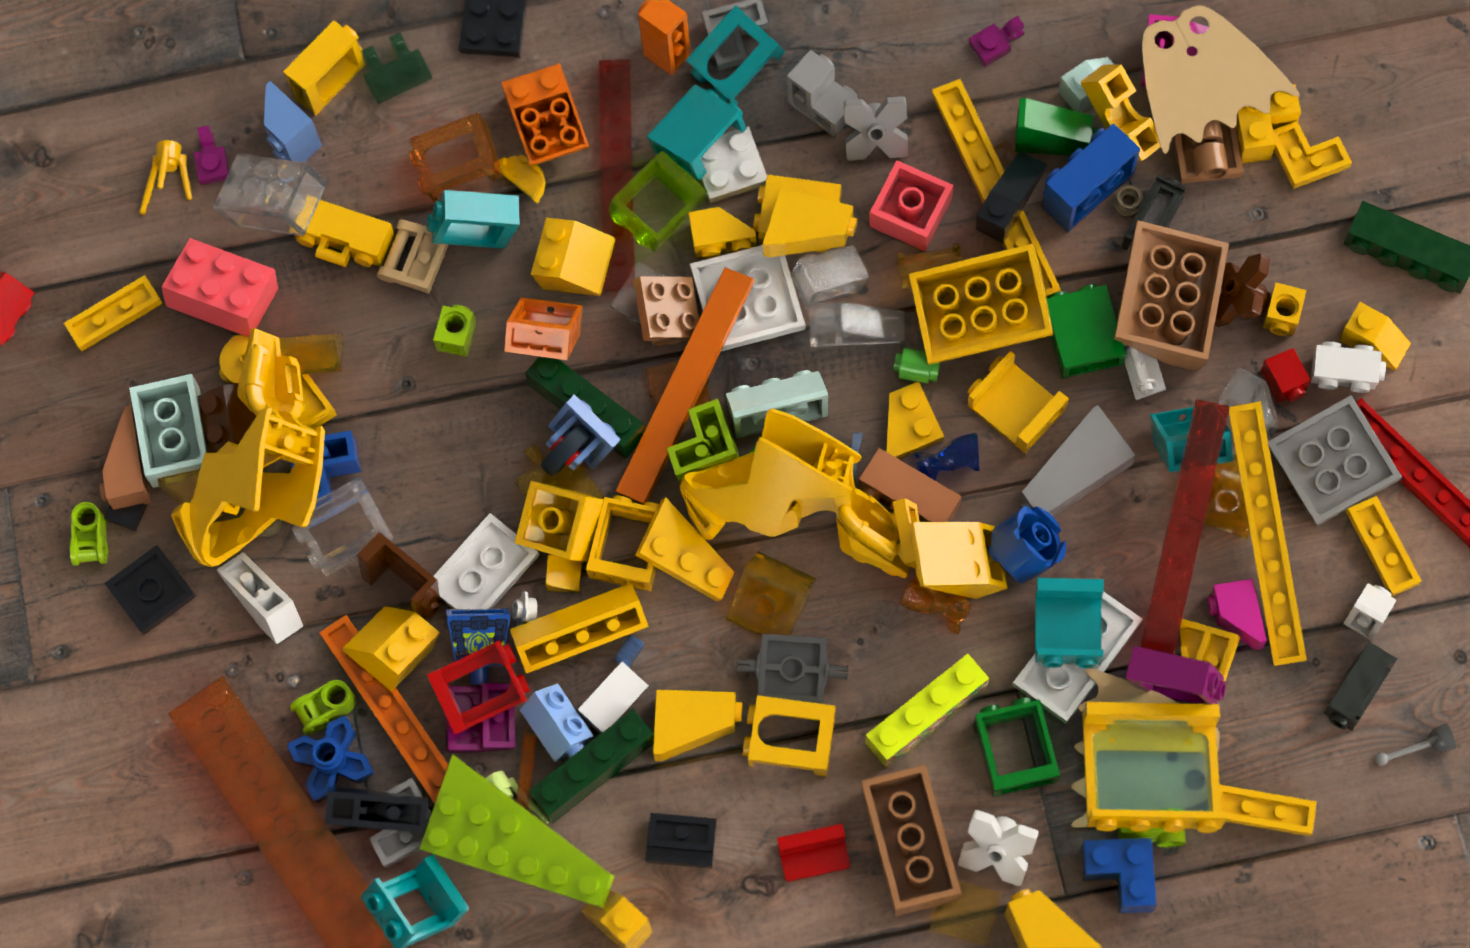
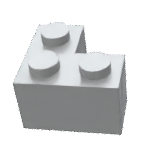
(817, 94)

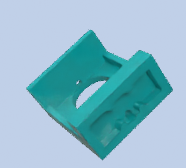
(729, 88)
(435, 888)

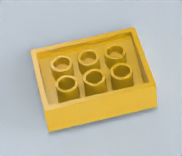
(981, 304)

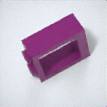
(1175, 676)

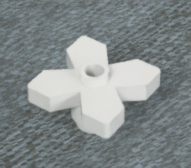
(998, 844)

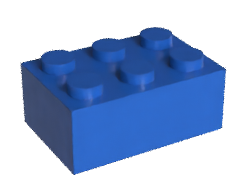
(1090, 176)

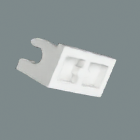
(612, 698)

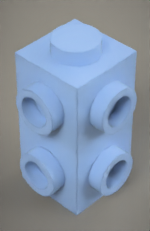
(556, 722)

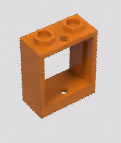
(558, 328)

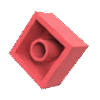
(911, 205)

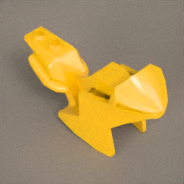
(235, 474)
(779, 487)

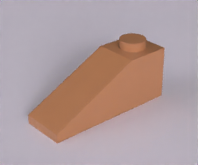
(123, 468)

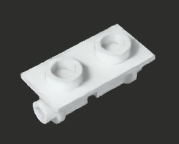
(1143, 373)

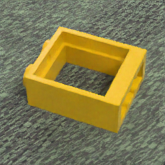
(325, 67)
(613, 572)

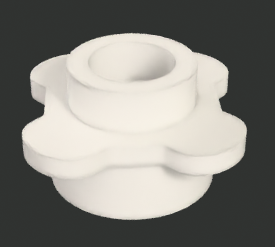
(524, 609)

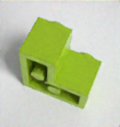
(710, 447)

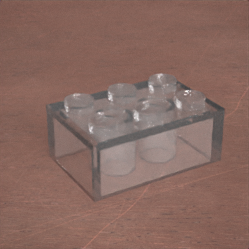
(270, 194)

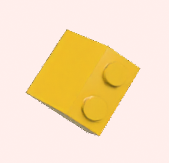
(572, 257)
(558, 521)
(392, 645)

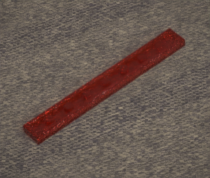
(616, 163)
(1185, 526)

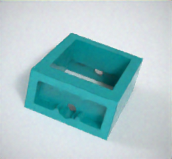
(474, 219)
(1170, 437)

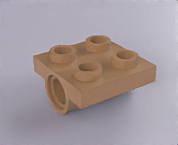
(1213, 158)
(666, 308)

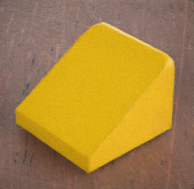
(563, 574)

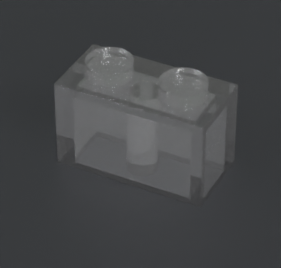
(829, 275)

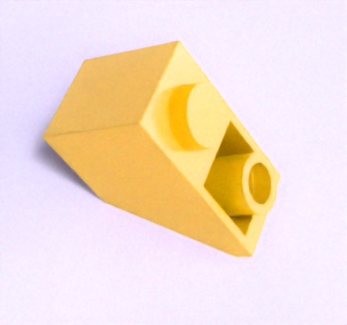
(719, 233)

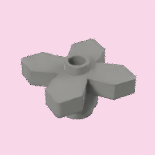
(876, 127)

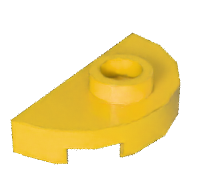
(526, 178)

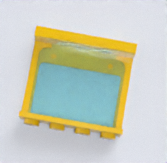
(1152, 766)

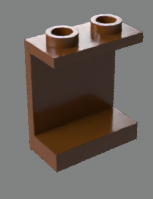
(384, 554)

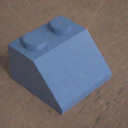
(288, 127)

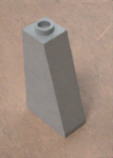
(1080, 465)

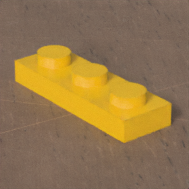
(113, 313)
(1383, 546)
(1268, 810)

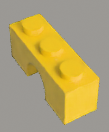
(1109, 93)

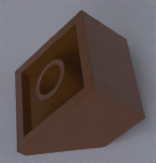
(224, 416)

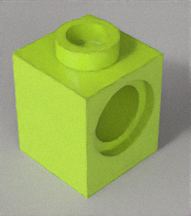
(459, 342)

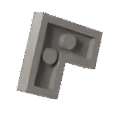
(732, 50)
(399, 844)

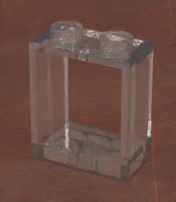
(331, 505)

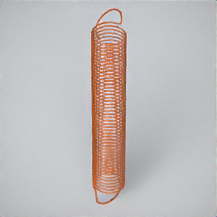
(525, 790)

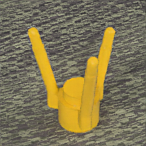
(167, 159)

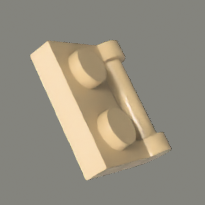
(422, 260)

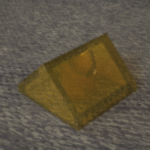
(315, 352)

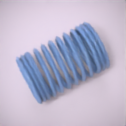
(633, 642)

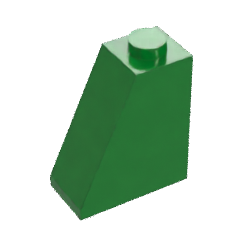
(1051, 129)

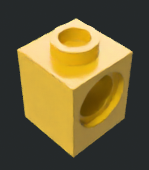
(1284, 297)

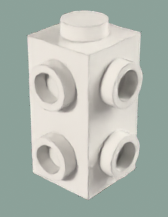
(1347, 367)

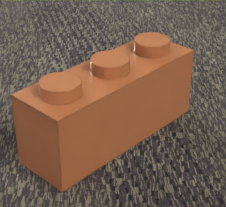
(893, 480)

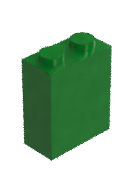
(1084, 331)

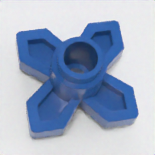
(315, 753)

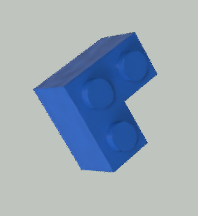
(339, 459)
(1128, 863)

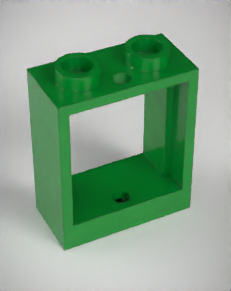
(1022, 779)

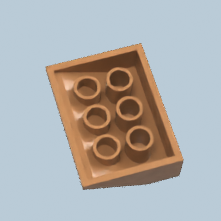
(1171, 295)

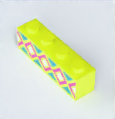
(927, 710)

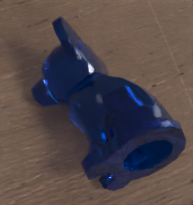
(954, 455)

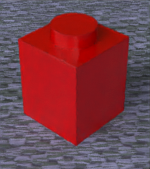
(1286, 376)

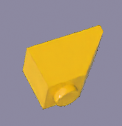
(1376, 330)

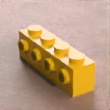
(579, 628)

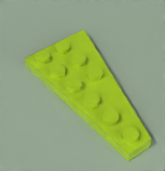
(496, 834)

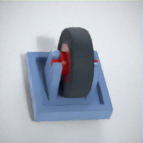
(578, 438)

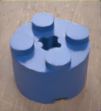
(1027, 543)

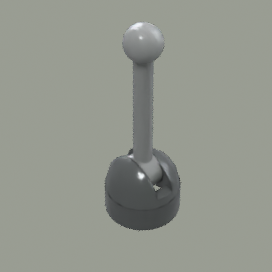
(1439, 739)

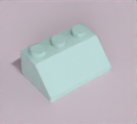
(800, 396)

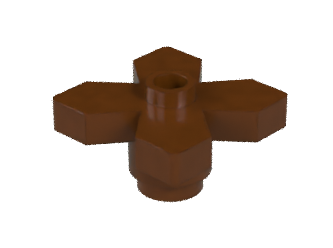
(1243, 291)

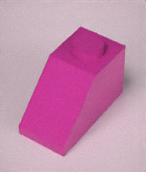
(1238, 611)

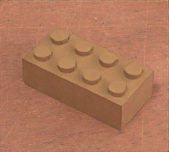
(910, 840)

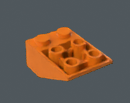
(544, 114)

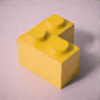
(1256, 128)

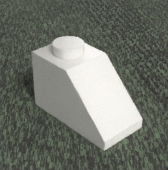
(1370, 611)

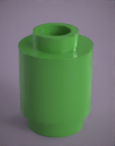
(913, 366)

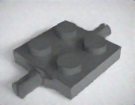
(792, 667)

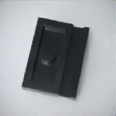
(681, 840)

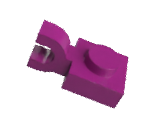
(994, 43)
(211, 161)

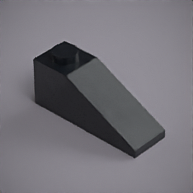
(1009, 197)
(375, 809)

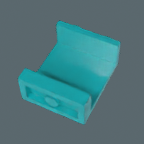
(693, 128)
(1068, 622)

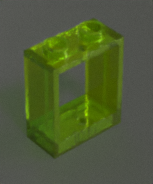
(677, 181)

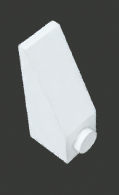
(261, 598)

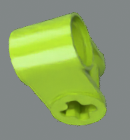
(89, 541)
(321, 707)

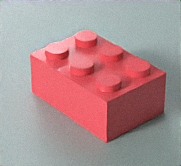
(220, 287)

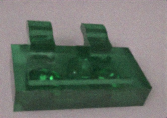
(398, 75)

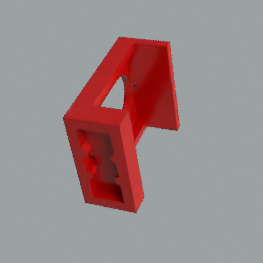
(491, 654)

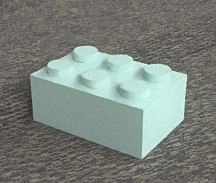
(169, 427)

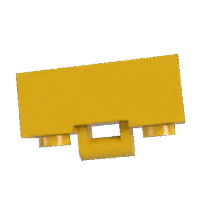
(350, 232)

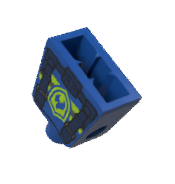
(475, 630)

